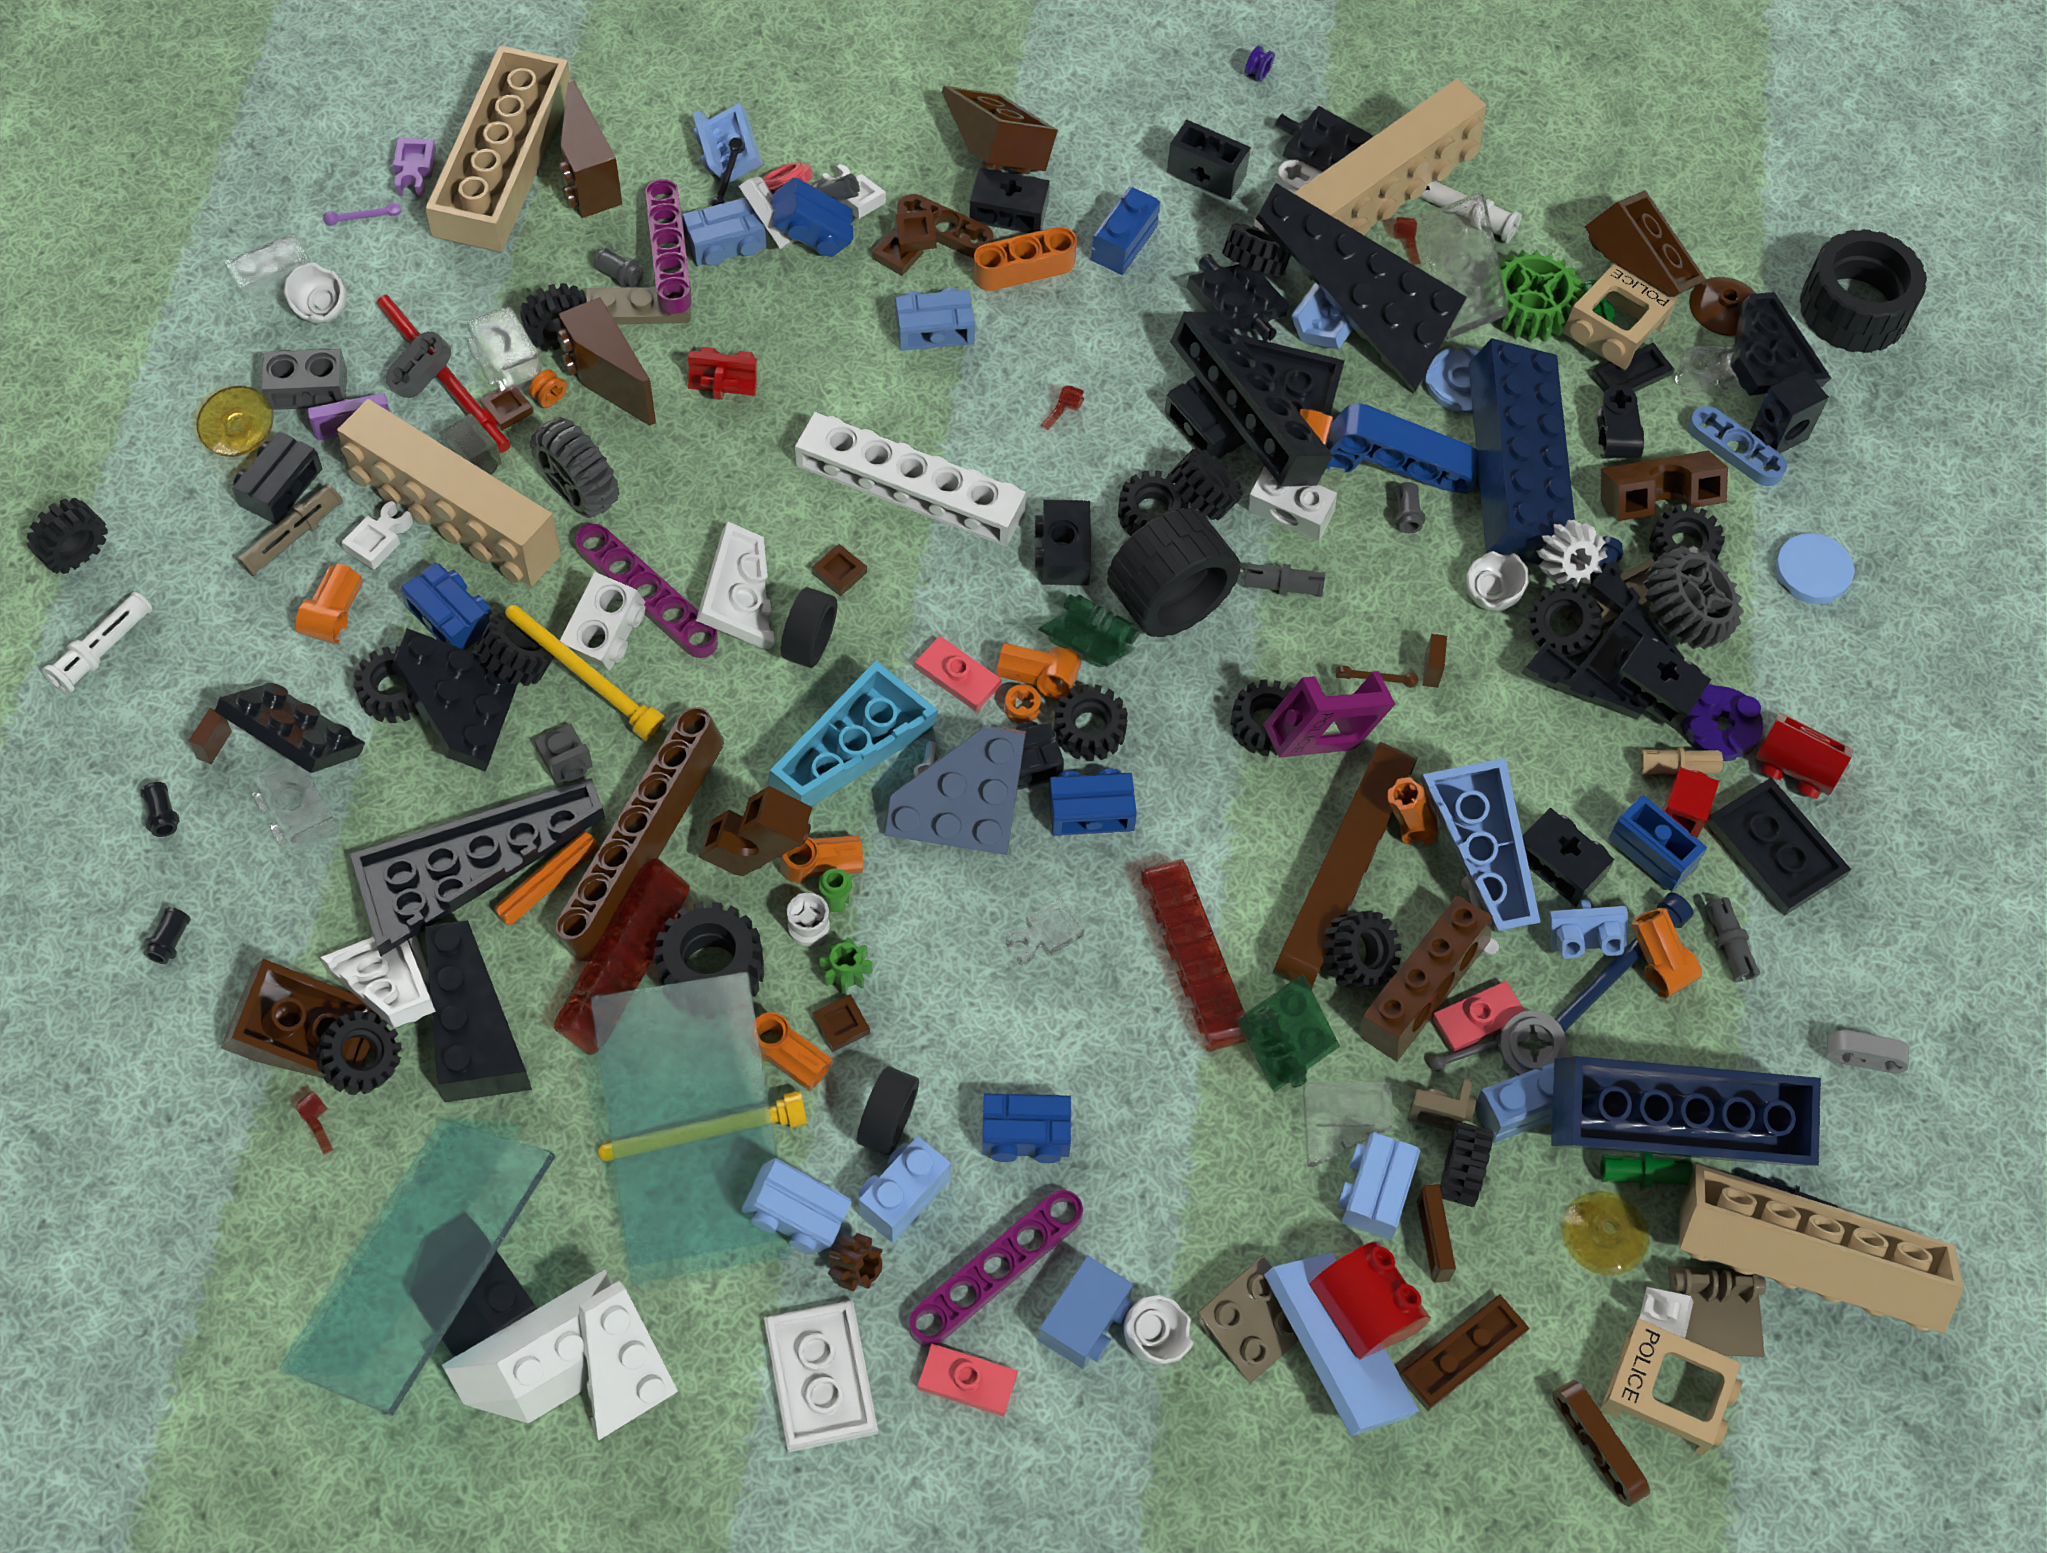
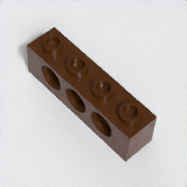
(1426, 978)

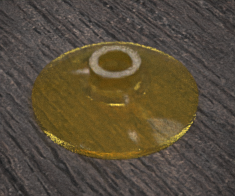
(226, 411)
(1595, 1248)

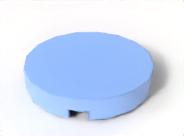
(1447, 385)
(1814, 568)

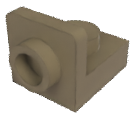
(1440, 1111)

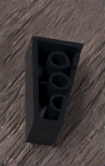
(469, 1027)

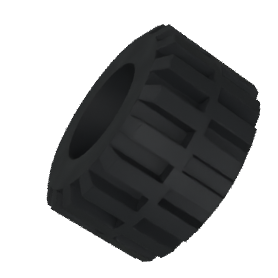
(709, 929)

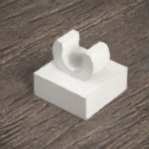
(1667, 1310)

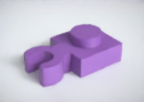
(412, 161)

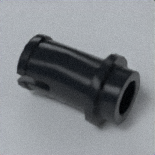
(161, 818)
(166, 936)

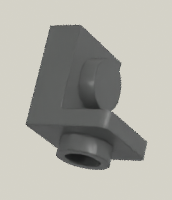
(564, 754)

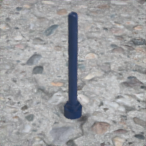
(1679, 912)

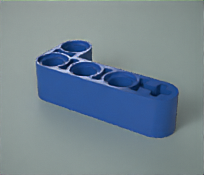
(1402, 447)

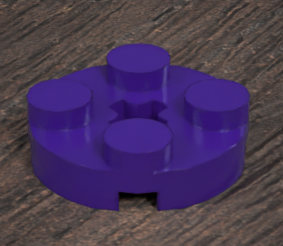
(1740, 711)

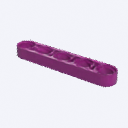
(668, 257)
(642, 574)
(984, 1286)

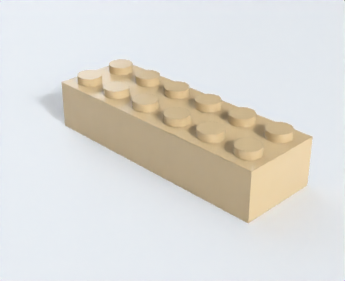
(499, 149)
(1401, 159)
(449, 493)
(1820, 1249)

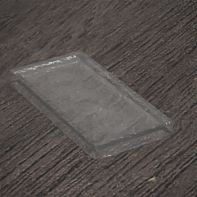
(1462, 253)

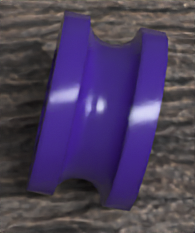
(1259, 63)

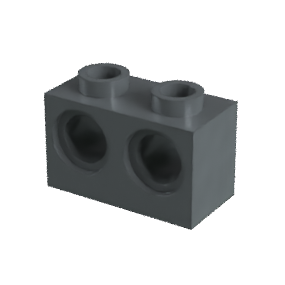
(303, 378)

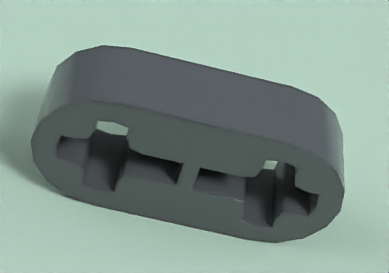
(418, 364)

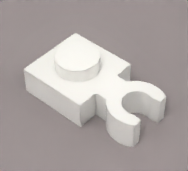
(869, 197)
(375, 540)

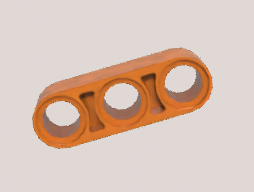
(1024, 258)

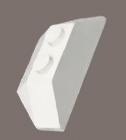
(531, 1361)

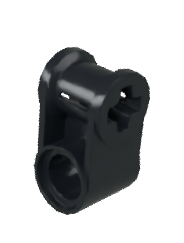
(1620, 424)

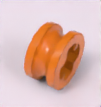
(547, 388)
(1022, 693)

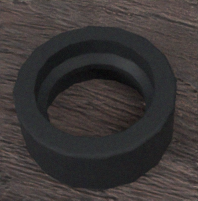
(808, 627)
(887, 1110)

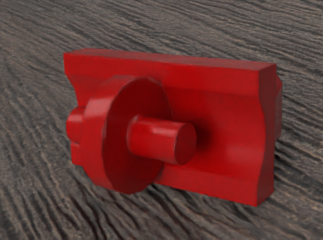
(722, 372)

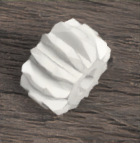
(1572, 553)

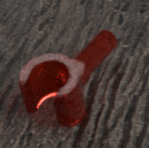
(1406, 229)
(1069, 398)
(310, 1109)

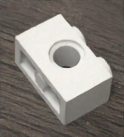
(1294, 507)

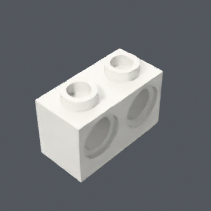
(593, 619)

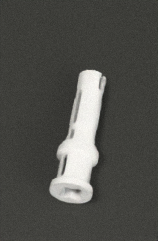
(1502, 222)
(85, 654)

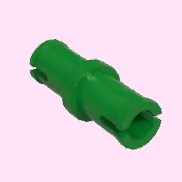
(1645, 1169)

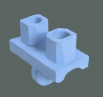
(1589, 929)

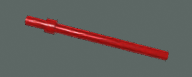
(446, 376)

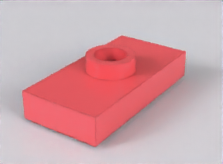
(958, 673)
(1477, 1016)
(967, 1380)

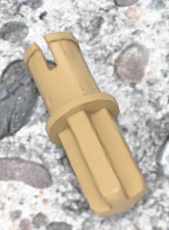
(1671, 760)

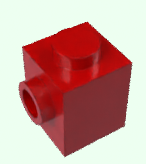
(1691, 799)

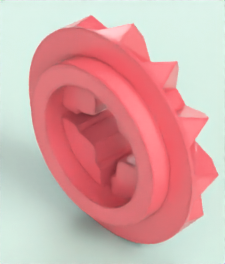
(781, 175)

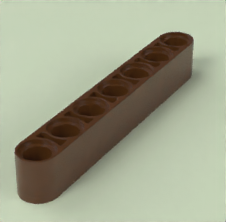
(641, 829)
(1344, 864)

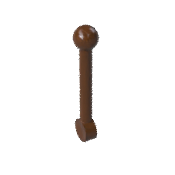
(1410, 679)

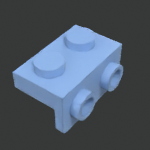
(715, 136)
(1319, 321)

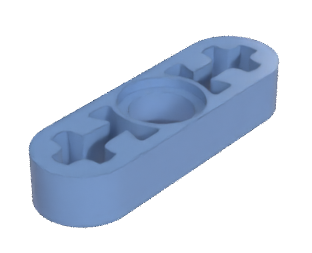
(1736, 432)

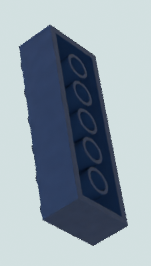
(1520, 447)
(1685, 1111)

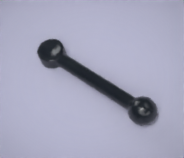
(737, 146)

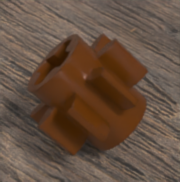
(855, 1262)

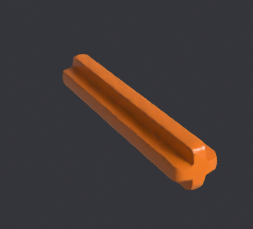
(546, 878)

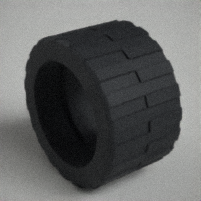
(1853, 322)
(1173, 572)

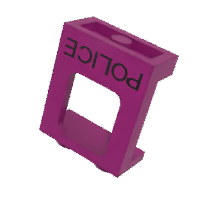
(1307, 713)

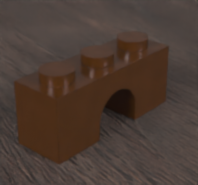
(1691, 478)
(768, 829)

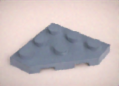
(964, 795)

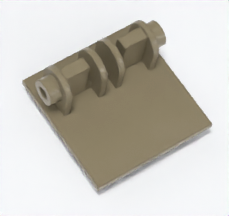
(1723, 1310)
(1249, 1322)

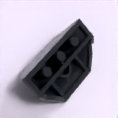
(490, 1307)

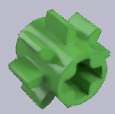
(845, 975)

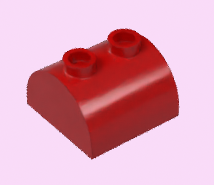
(1803, 755)
(1370, 1300)

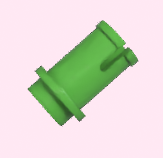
(835, 887)

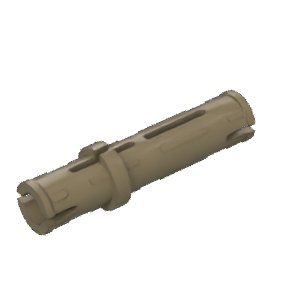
(325, 501)

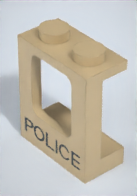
(1629, 294)
(1637, 1372)

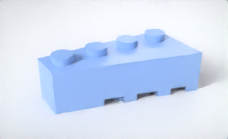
(1486, 835)

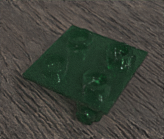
(1079, 631)
(1288, 1034)

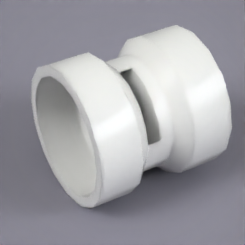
(808, 910)

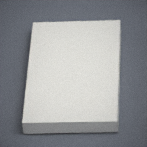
(820, 1376)

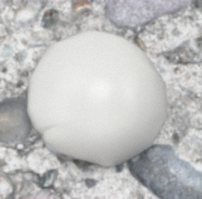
(314, 286)
(1495, 574)
(1150, 1318)

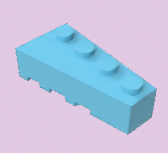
(853, 736)

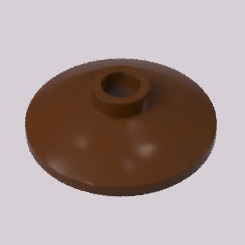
(1712, 308)

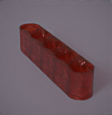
(623, 949)
(1197, 953)

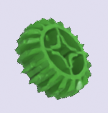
(1535, 284)

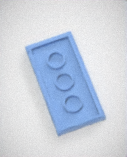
(1363, 1391)

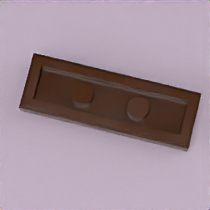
(1464, 1352)

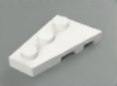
(737, 590)
(384, 983)
(621, 1361)

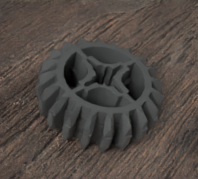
(574, 467)
(1693, 597)

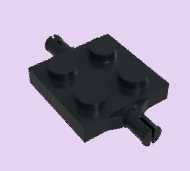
(1321, 138)
(1239, 295)

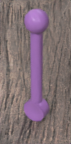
(391, 209)

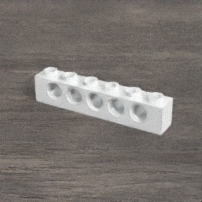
(889, 481)

